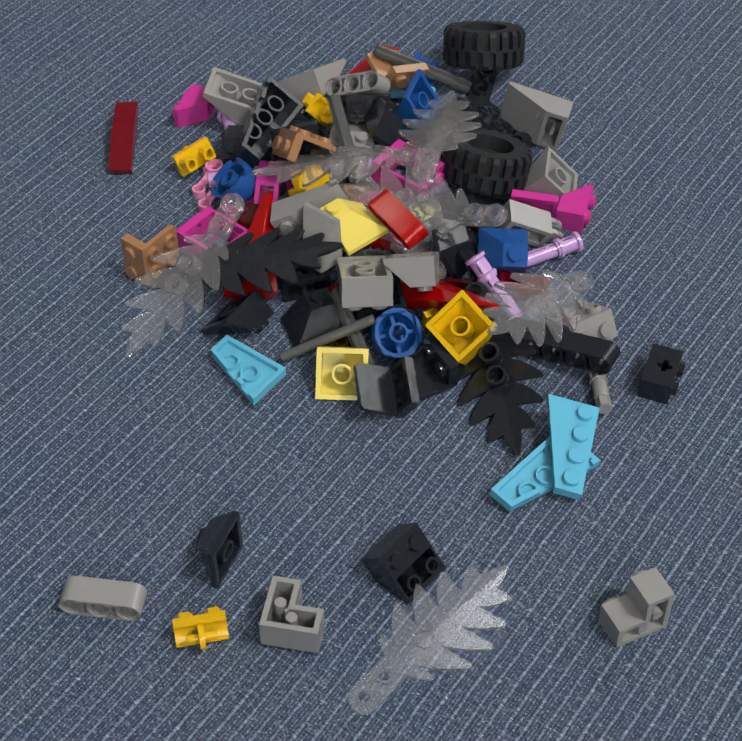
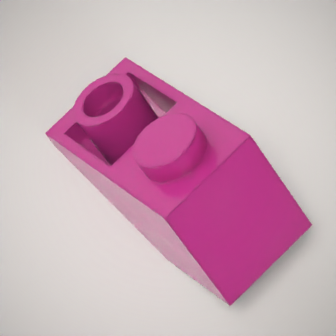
(192, 107)
(266, 184)
(575, 208)

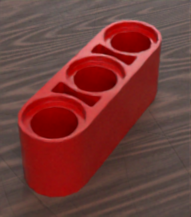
(397, 219)

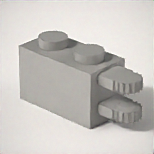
(538, 222)

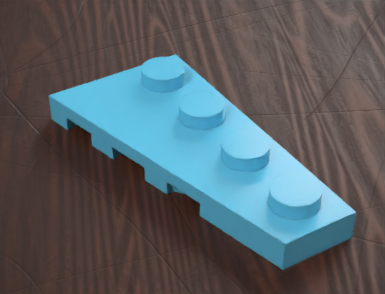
(570, 443)
(529, 478)

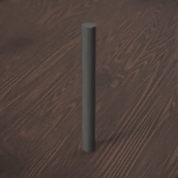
(327, 338)

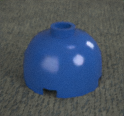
(234, 178)
(396, 333)

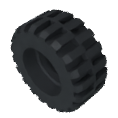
(484, 45)
(489, 164)

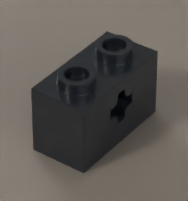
(308, 279)
(660, 374)

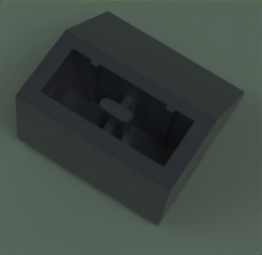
(403, 561)

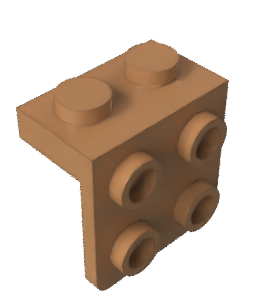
(399, 75)
(290, 140)
(139, 254)

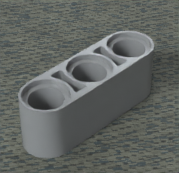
(358, 83)
(103, 598)

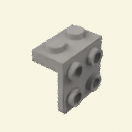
(594, 321)

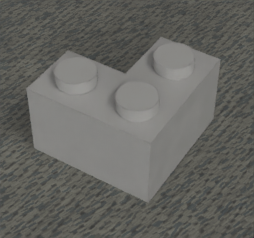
(639, 611)
(286, 621)

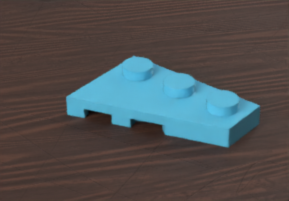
(247, 368)

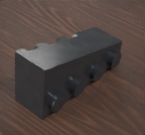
(270, 110)

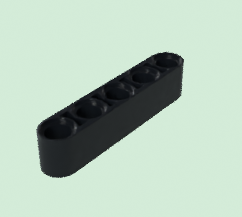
(576, 351)

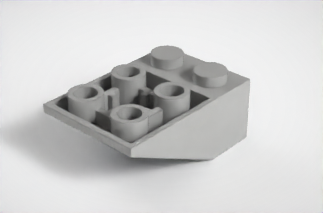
(536, 113)

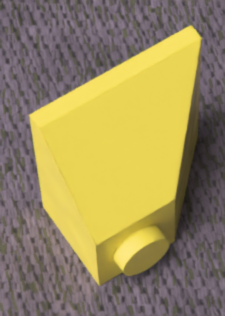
(357, 224)
(335, 372)

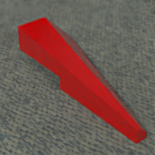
(259, 226)
(439, 297)

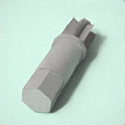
(600, 391)

